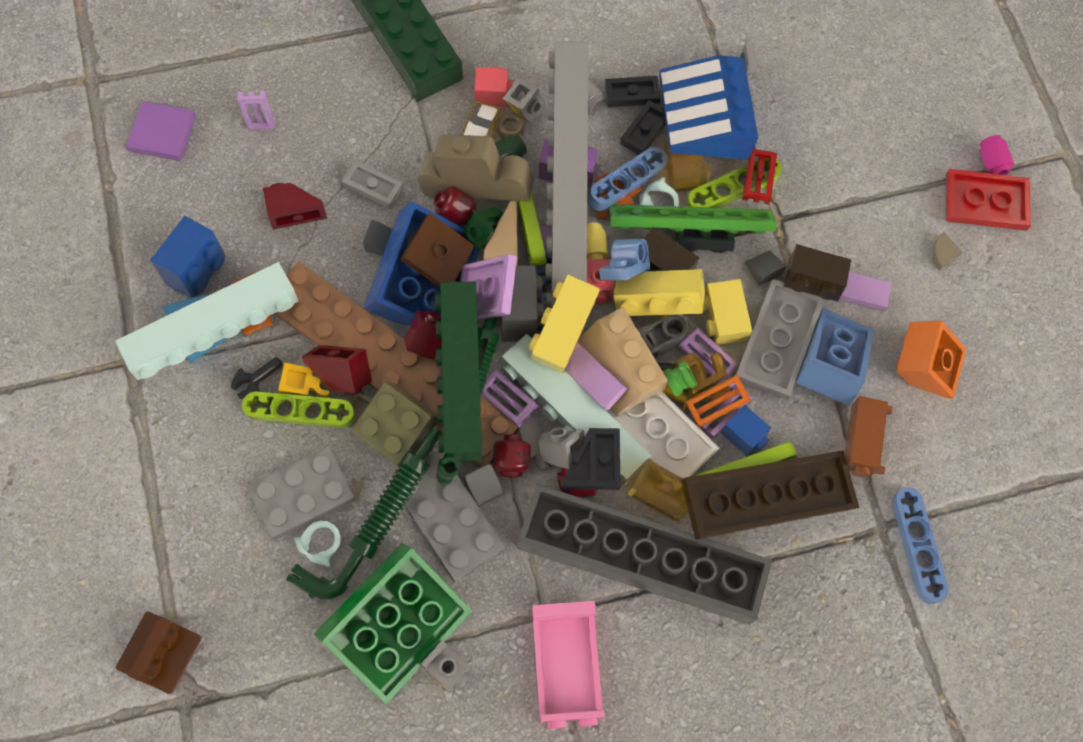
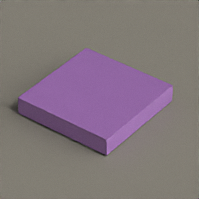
(161, 130)

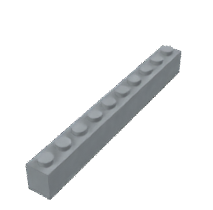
(568, 164)

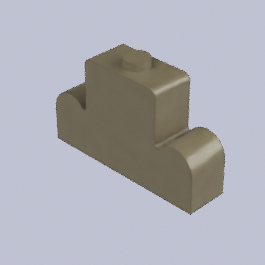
(476, 168)

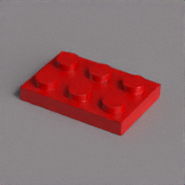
(988, 199)

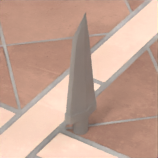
(530, 433)

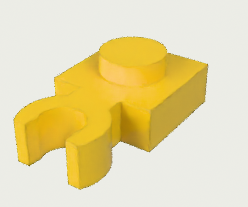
(299, 381)

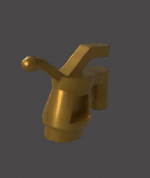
(700, 374)

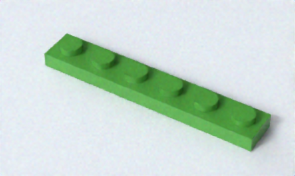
(697, 218)

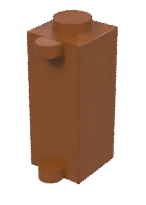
(866, 436)

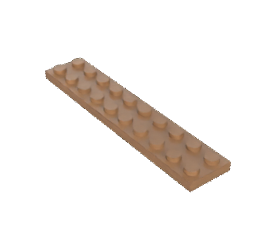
(335, 320)

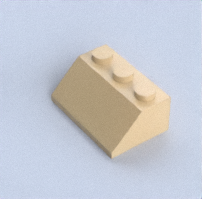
(625, 355)

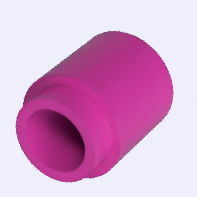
(996, 155)

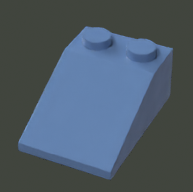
(836, 357)

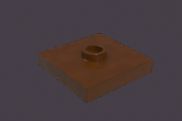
(437, 251)

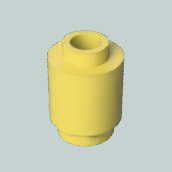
(596, 242)

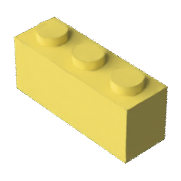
(661, 293)
(563, 323)

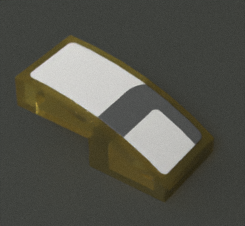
(482, 120)

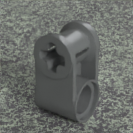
(659, 339)

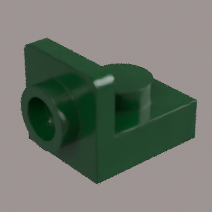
(482, 226)

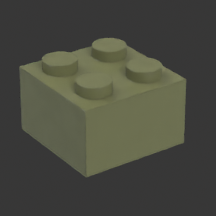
(395, 422)

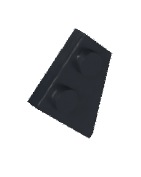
(596, 462)

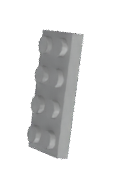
(779, 339)
(452, 523)

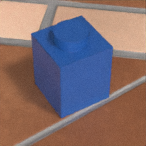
(746, 431)

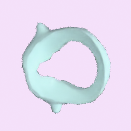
(660, 186)
(323, 557)

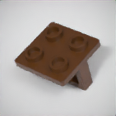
(158, 652)

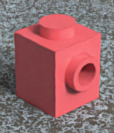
(492, 85)
(593, 277)

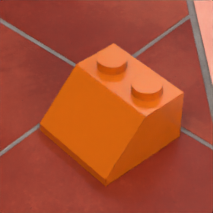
(931, 358)

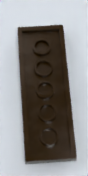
(769, 494)

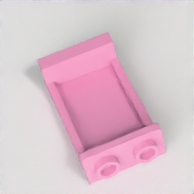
(567, 664)

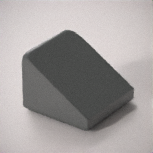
(376, 237)
(765, 267)
(483, 484)

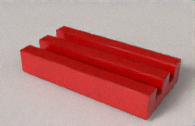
(756, 195)

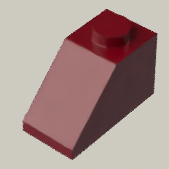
(291, 205)
(340, 367)

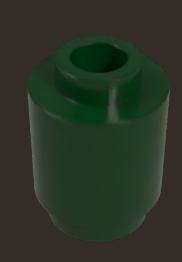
(511, 146)

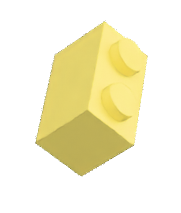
(726, 312)

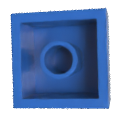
(189, 257)

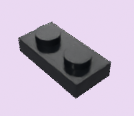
(632, 91)
(644, 128)
(714, 240)

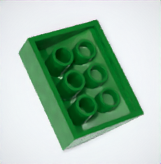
(393, 622)

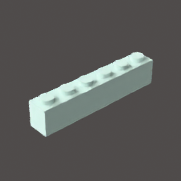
(206, 321)
(568, 403)

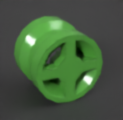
(680, 378)

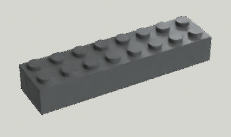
(645, 554)

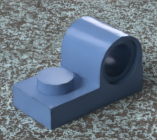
(628, 260)

